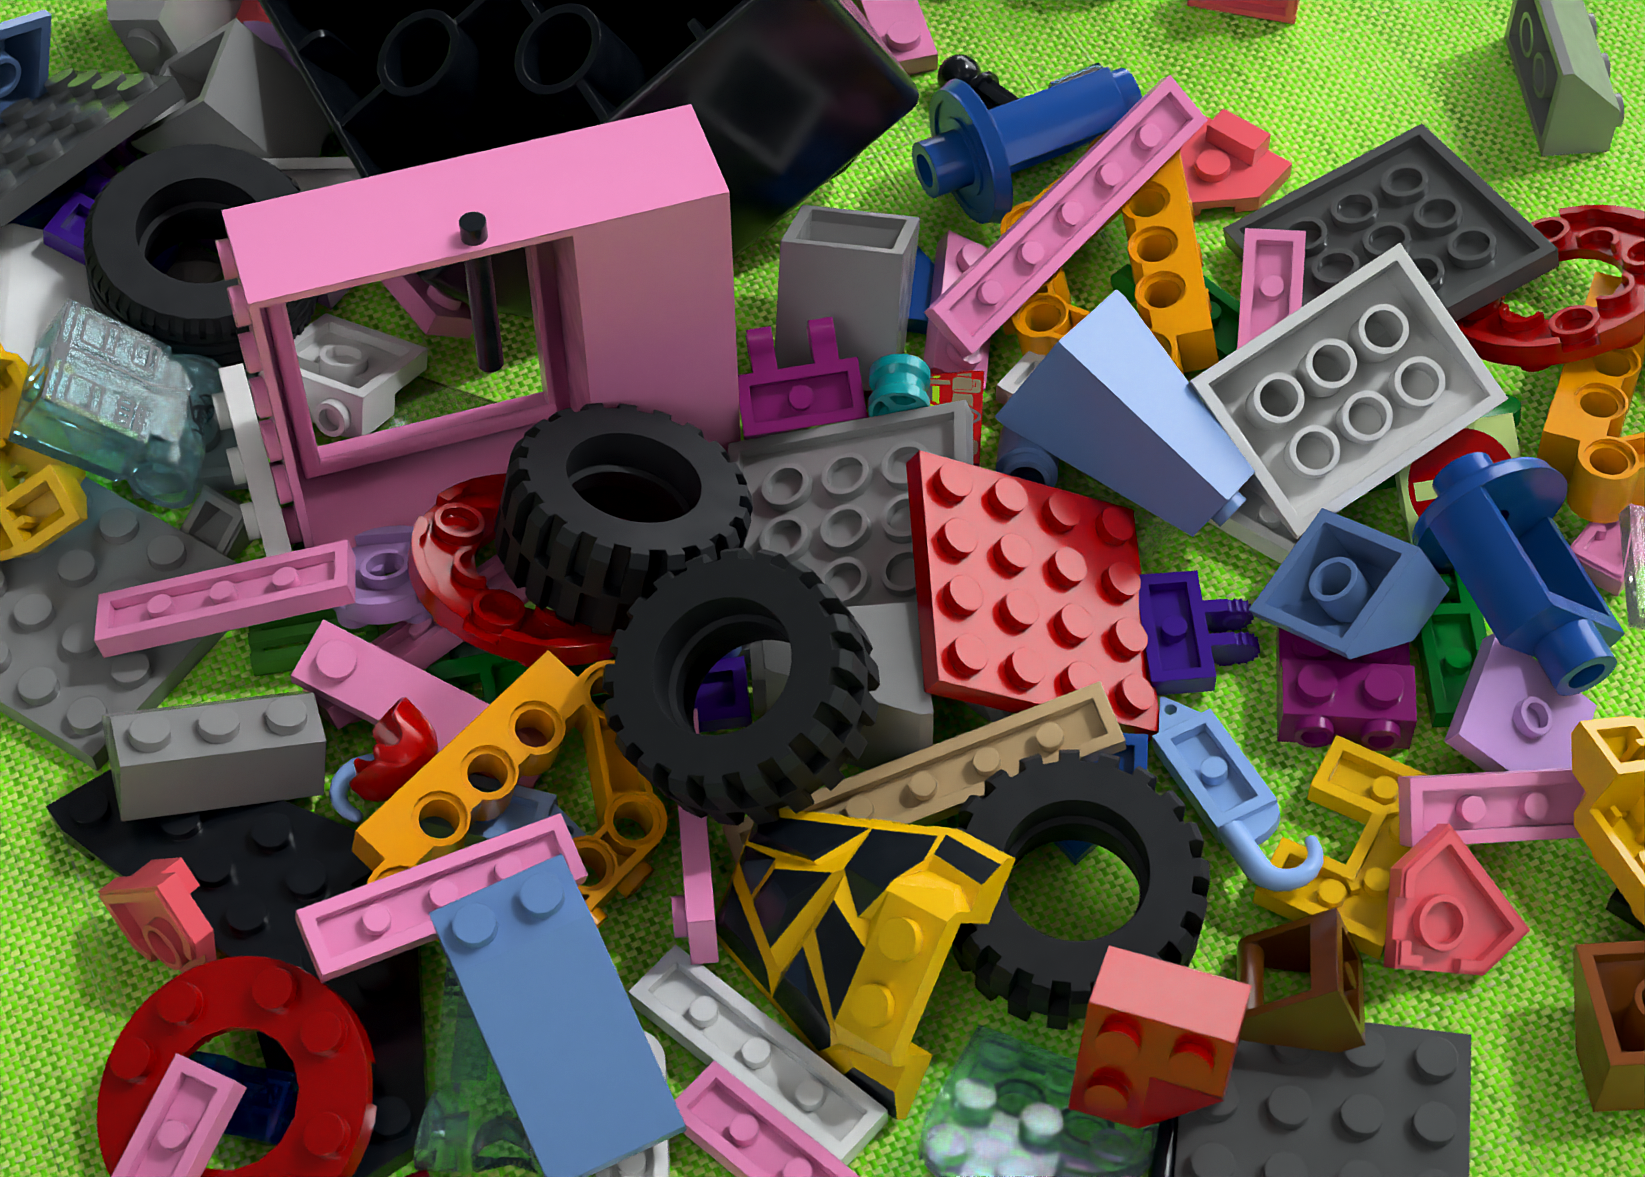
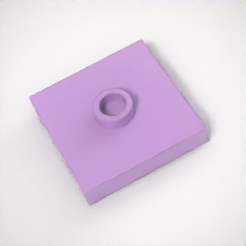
(1513, 714)

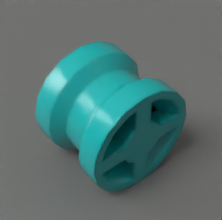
(898, 384)

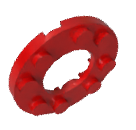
(1578, 331)
(457, 597)
(266, 996)

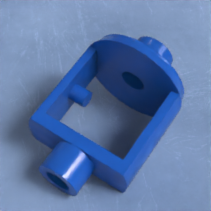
(979, 148)
(1518, 567)

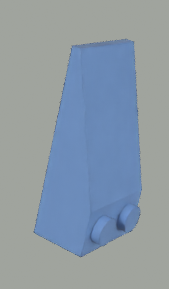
(557, 1021)

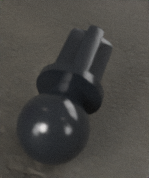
(984, 84)

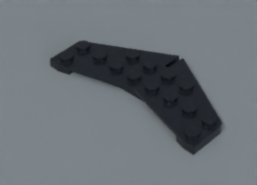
(253, 876)

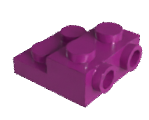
(1355, 698)

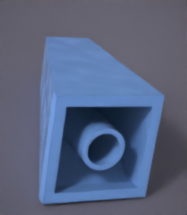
(1130, 420)

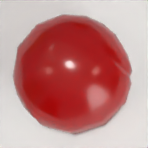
(401, 749)

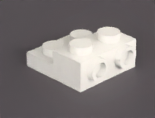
(353, 374)

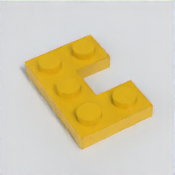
(1366, 790)

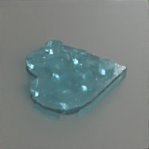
(1011, 1118)

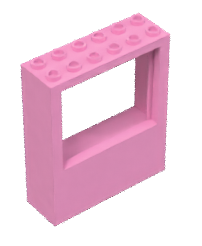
(624, 289)

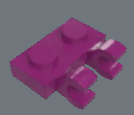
(802, 395)

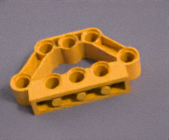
(1164, 269)
(1587, 425)
(553, 703)

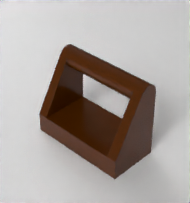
(1319, 1019)

